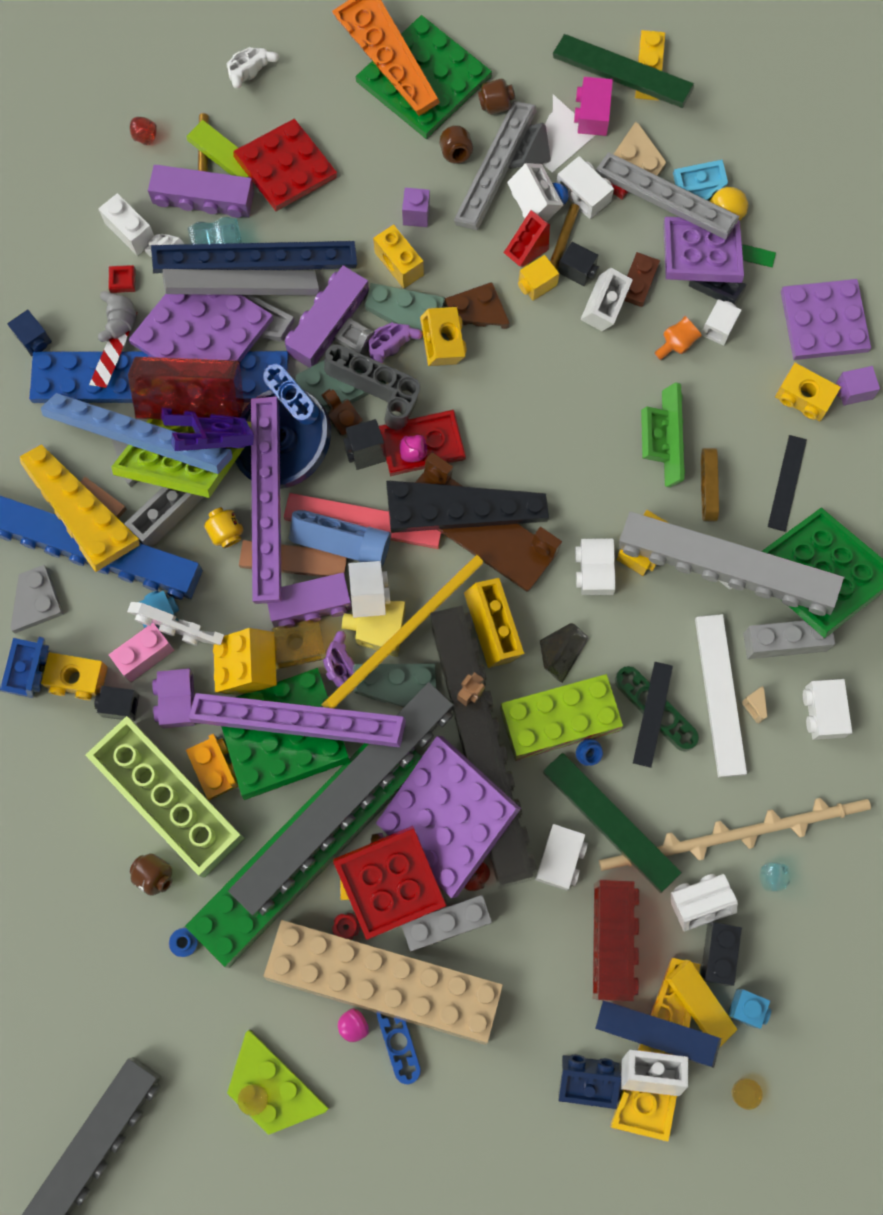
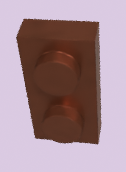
(642, 273)

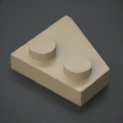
(641, 151)

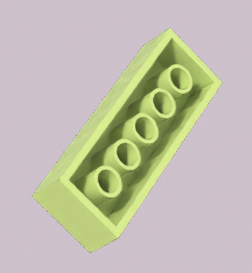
(165, 797)

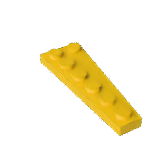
(92, 525)

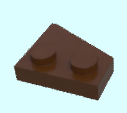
(479, 307)

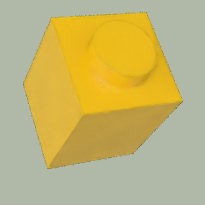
(538, 278)

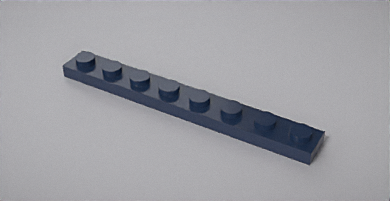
(255, 256)

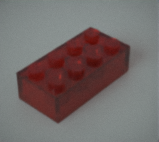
(184, 386)
(614, 940)

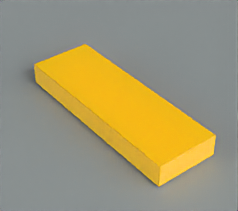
(701, 1002)

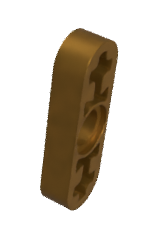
(709, 484)

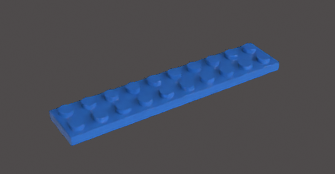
(72, 371)

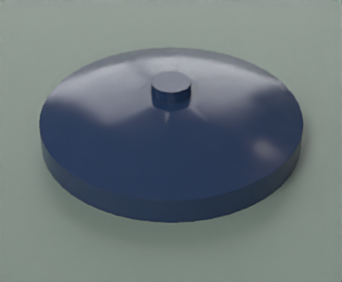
(300, 445)

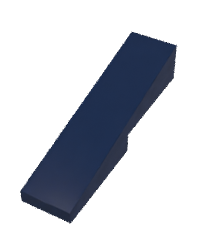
(658, 1033)

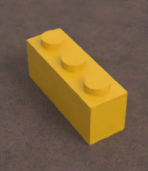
(493, 622)

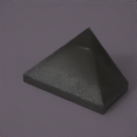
(562, 650)

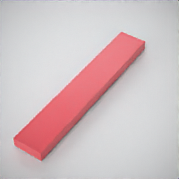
(360, 516)

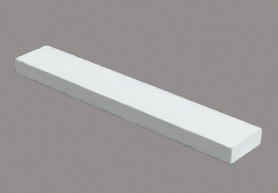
(720, 696)

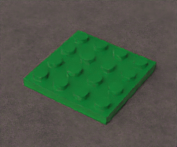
(447, 67)
(831, 547)
(277, 759)

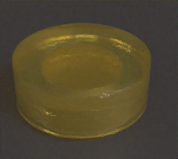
(747, 1094)
(252, 1099)

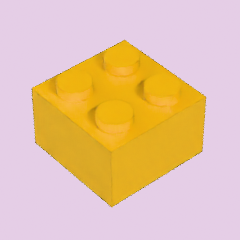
(245, 662)

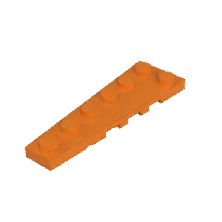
(380, 39)

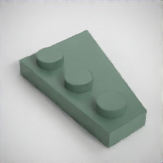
(400, 305)
(396, 682)

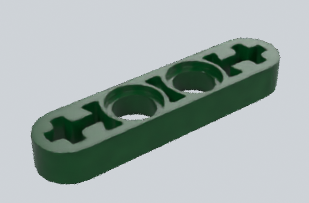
(684, 729)

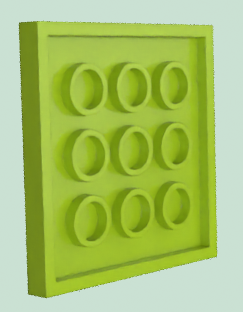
(169, 473)

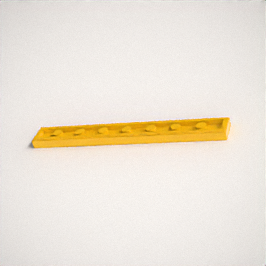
(388, 647)

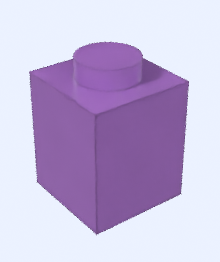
(416, 207)
(857, 385)

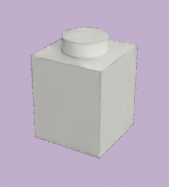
(721, 322)

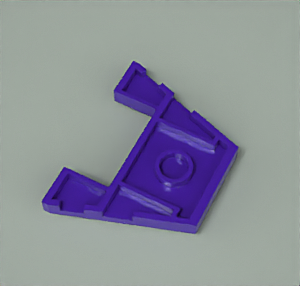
(209, 433)

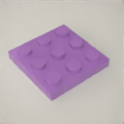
(701, 255)
(825, 319)

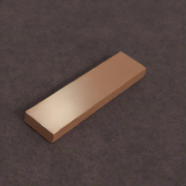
(300, 560)

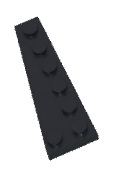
(439, 507)

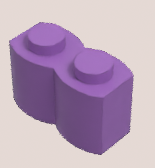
(175, 698)

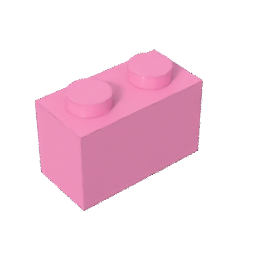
(141, 652)

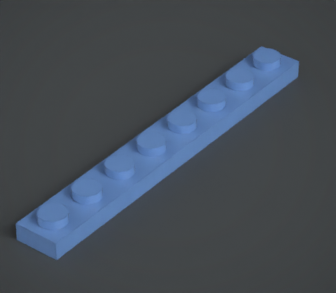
(131, 432)

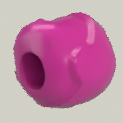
(413, 448)
(353, 1026)

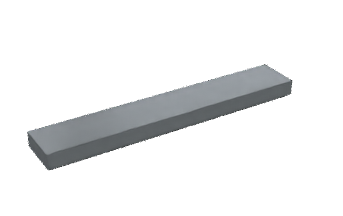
(495, 165)
(667, 195)
(239, 282)

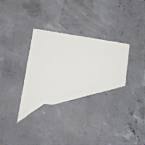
(563, 135)

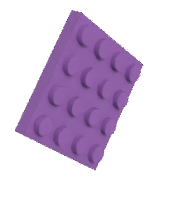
(201, 327)
(453, 812)

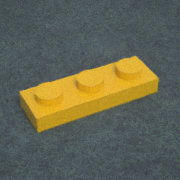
(651, 54)

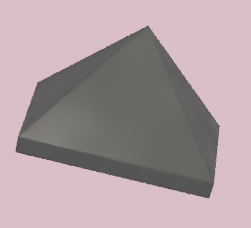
(533, 147)

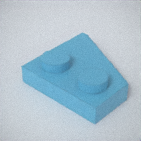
(702, 178)

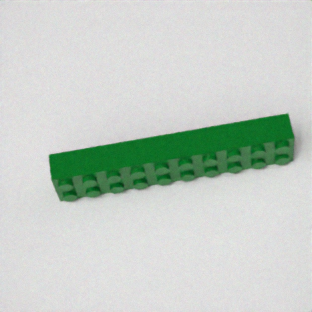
(230, 929)

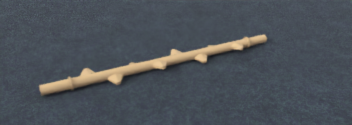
(747, 834)

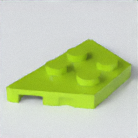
(288, 1096)

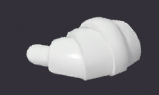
(247, 64)

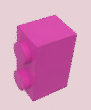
(594, 106)

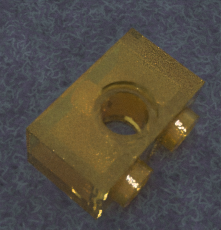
(310, 651)

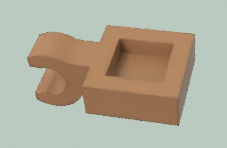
(471, 690)

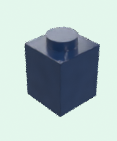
(29, 332)

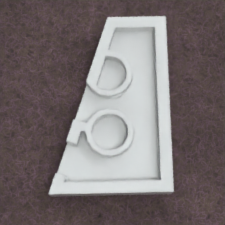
(190, 631)

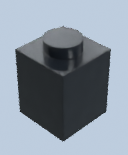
(578, 264)
(116, 703)

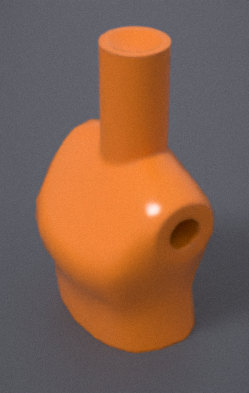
(678, 338)

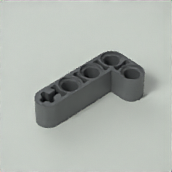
(370, 382)

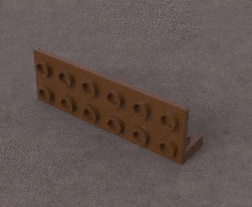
(505, 548)

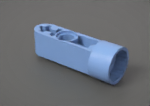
(339, 537)

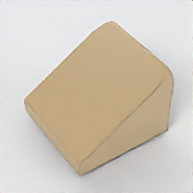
(756, 705)

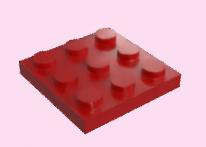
(285, 164)
(389, 882)

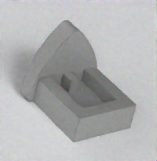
(354, 336)

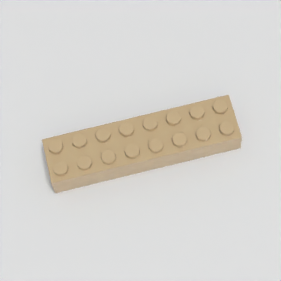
(383, 982)

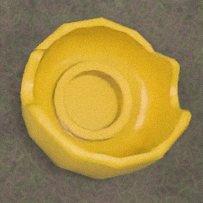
(731, 200)

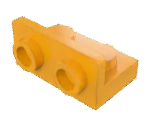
(213, 767)

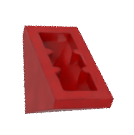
(530, 240)

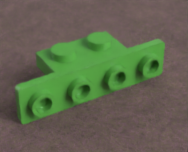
(664, 434)

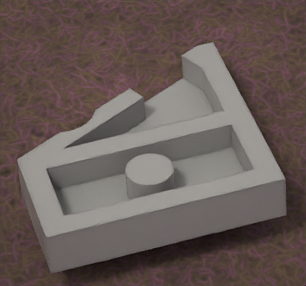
(34, 600)

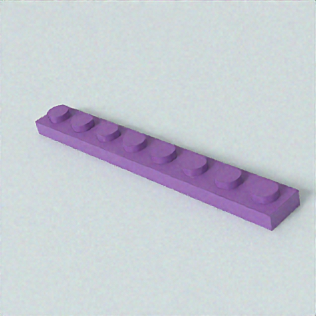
(266, 501)
(298, 719)

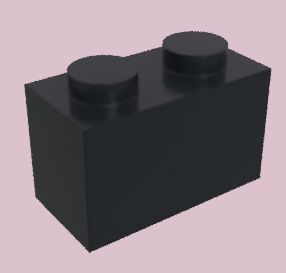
(364, 444)
(721, 953)

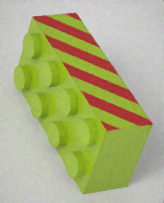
(561, 717)

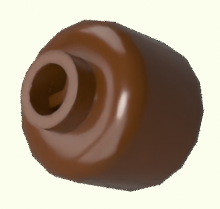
(496, 96)
(456, 144)
(151, 874)

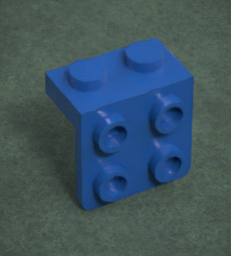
(23, 667)

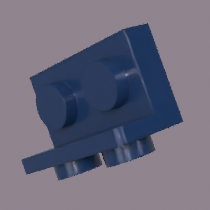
(589, 1081)

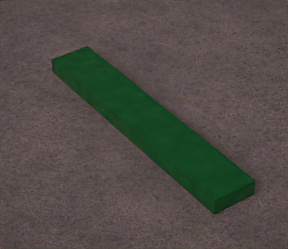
(623, 70)
(612, 823)

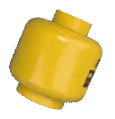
(223, 527)

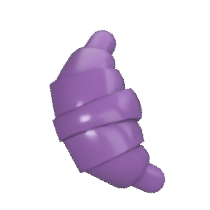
(389, 338)
(337, 661)

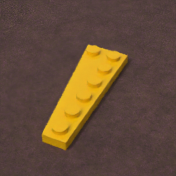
(652, 1112)

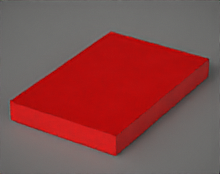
(440, 435)

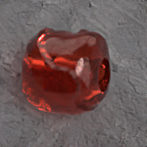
(143, 130)
(479, 878)

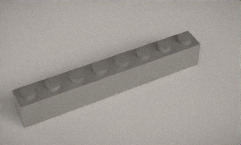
(730, 563)

